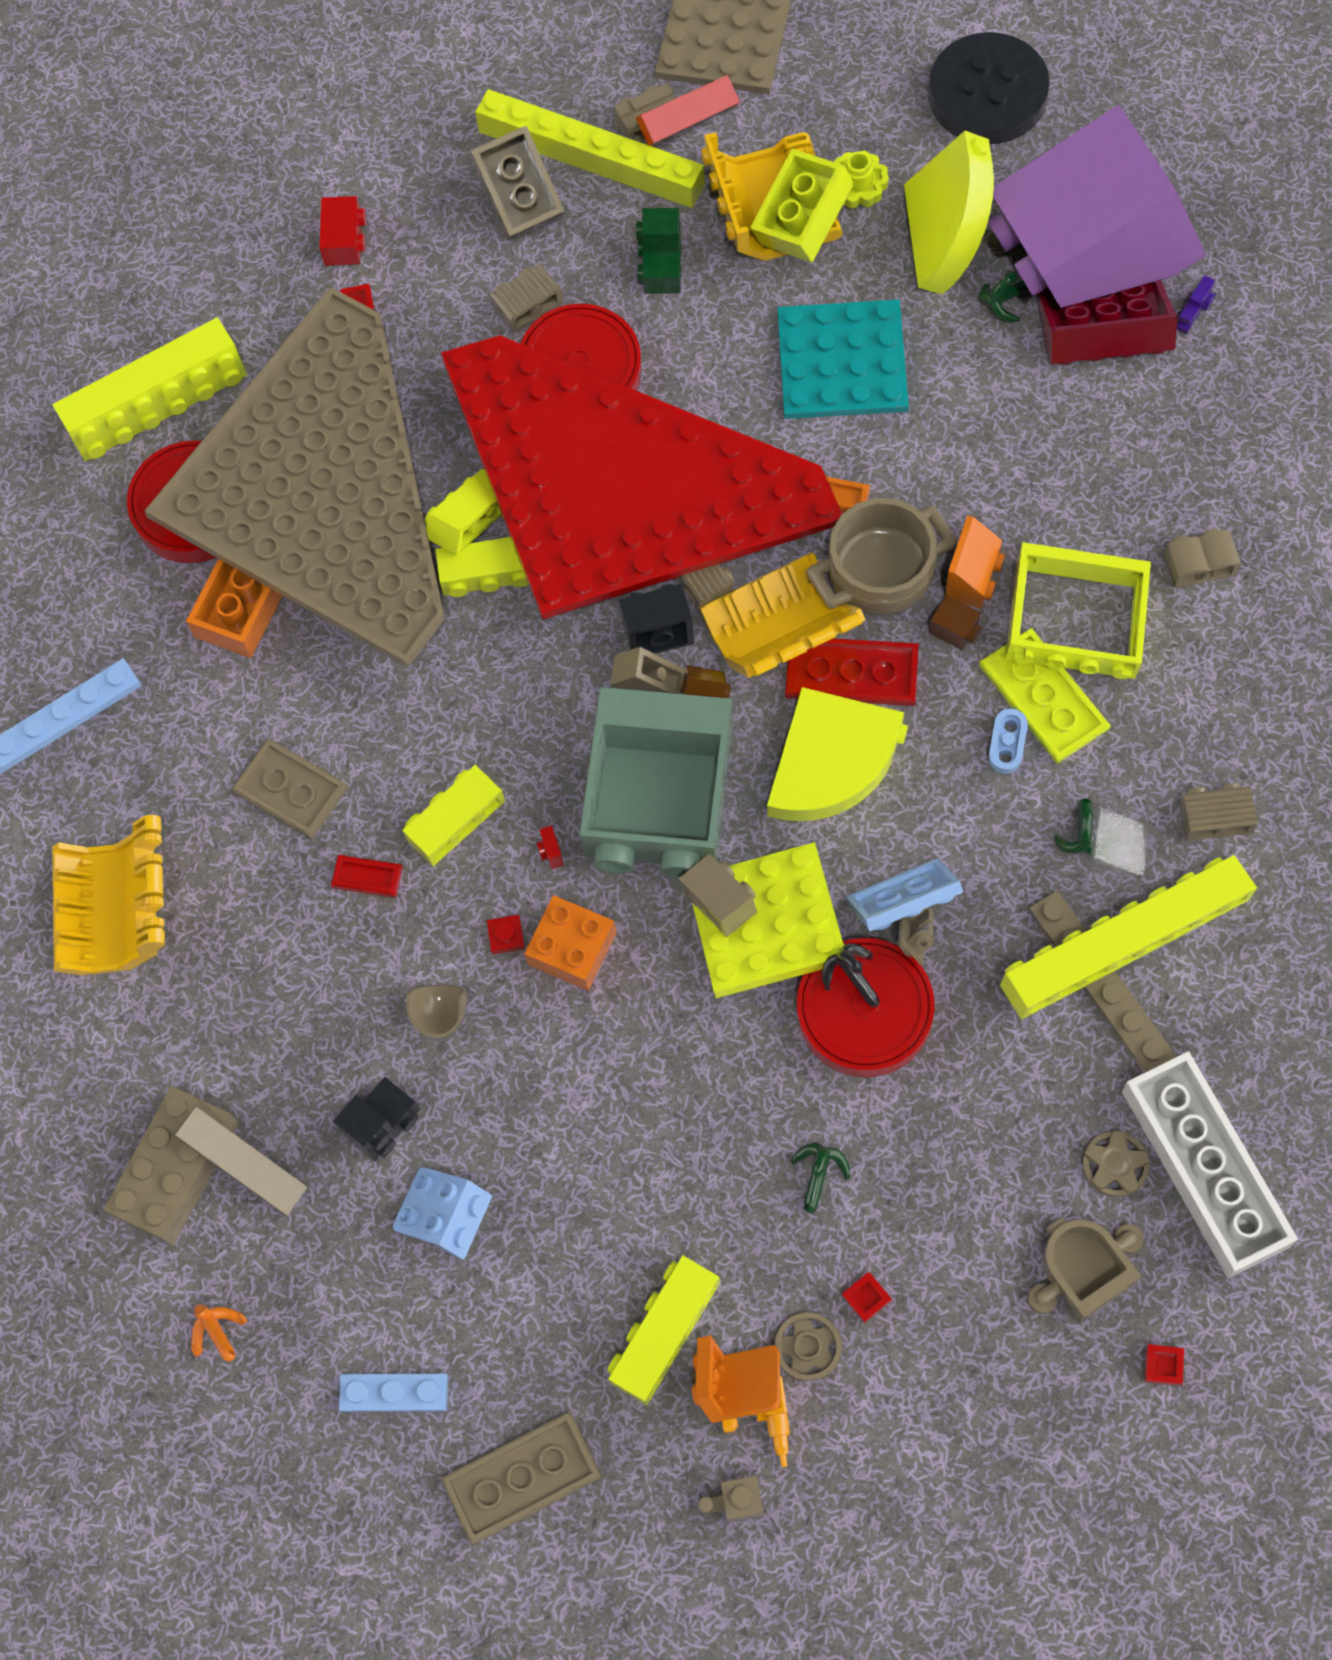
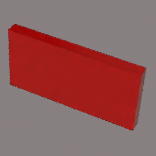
(857, 671)

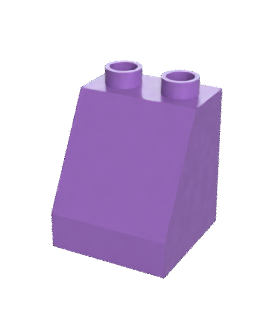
(1095, 215)

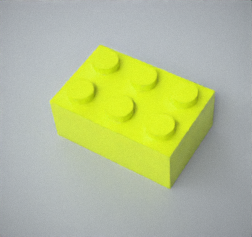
(802, 205)

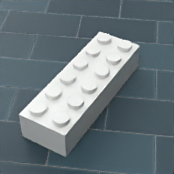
(1209, 1165)

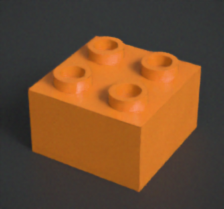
(570, 942)

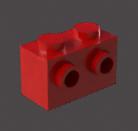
(341, 230)

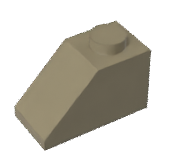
(646, 672)

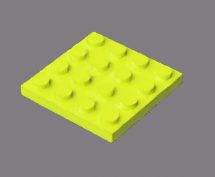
(788, 933)

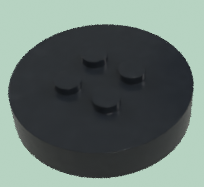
(989, 87)

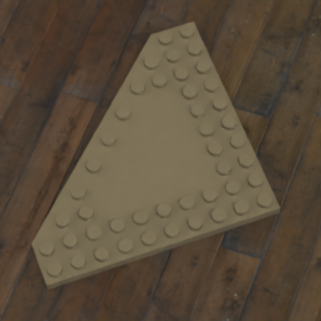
(318, 485)

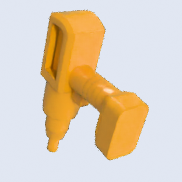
(776, 1423)

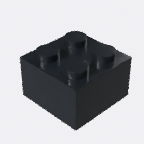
(657, 619)

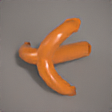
(207, 1320)

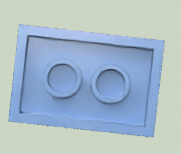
(904, 895)

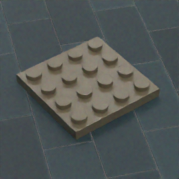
(724, 39)

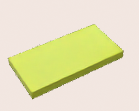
(1049, 698)

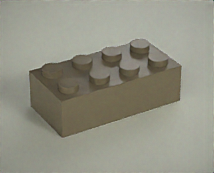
(164, 1172)

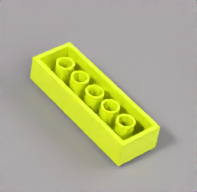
(151, 389)

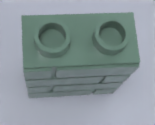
(656, 780)

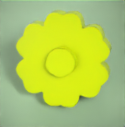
(868, 178)

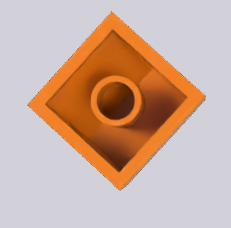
(974, 564)

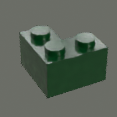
(661, 250)

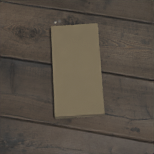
(521, 1478)

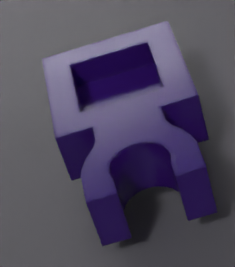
(1200, 299)

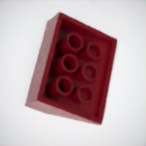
(1110, 325)

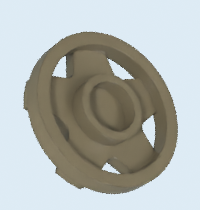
(1115, 1164)
(808, 1346)

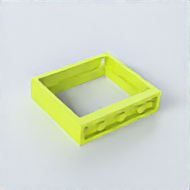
(1085, 567)

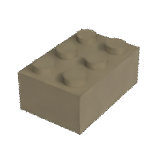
(516, 182)

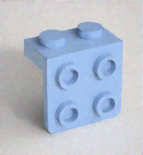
(442, 1211)

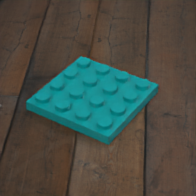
(842, 359)

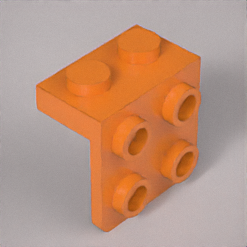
(735, 1382)

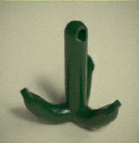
(1002, 292)
(1084, 833)
(819, 1170)

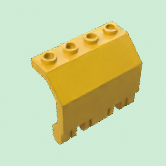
(744, 185)
(108, 902)

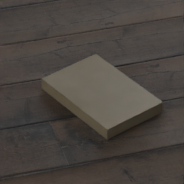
(290, 788)

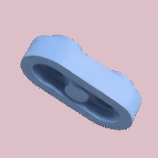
(1008, 742)

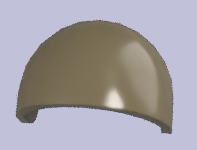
(436, 1009)

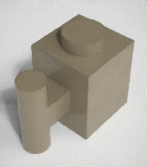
(739, 1499)

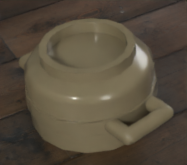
(882, 556)

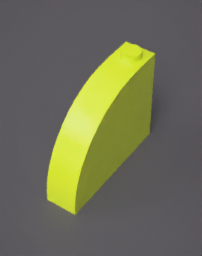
(950, 210)
(833, 756)

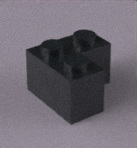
(378, 1119)

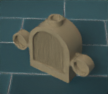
(1086, 1266)

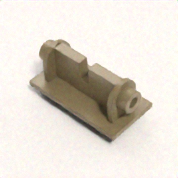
(916, 934)

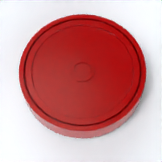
(590, 340)
(143, 489)
(863, 1038)

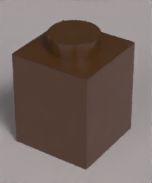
(955, 623)
(705, 682)

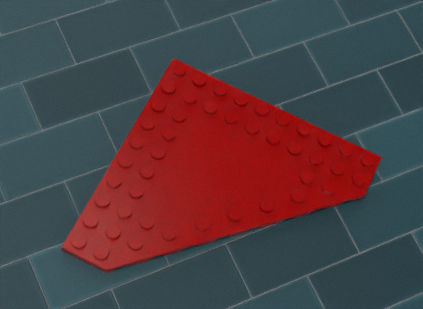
(617, 484)

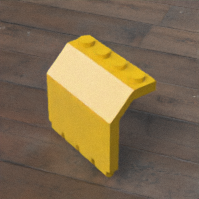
(774, 619)

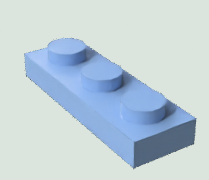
(393, 1393)

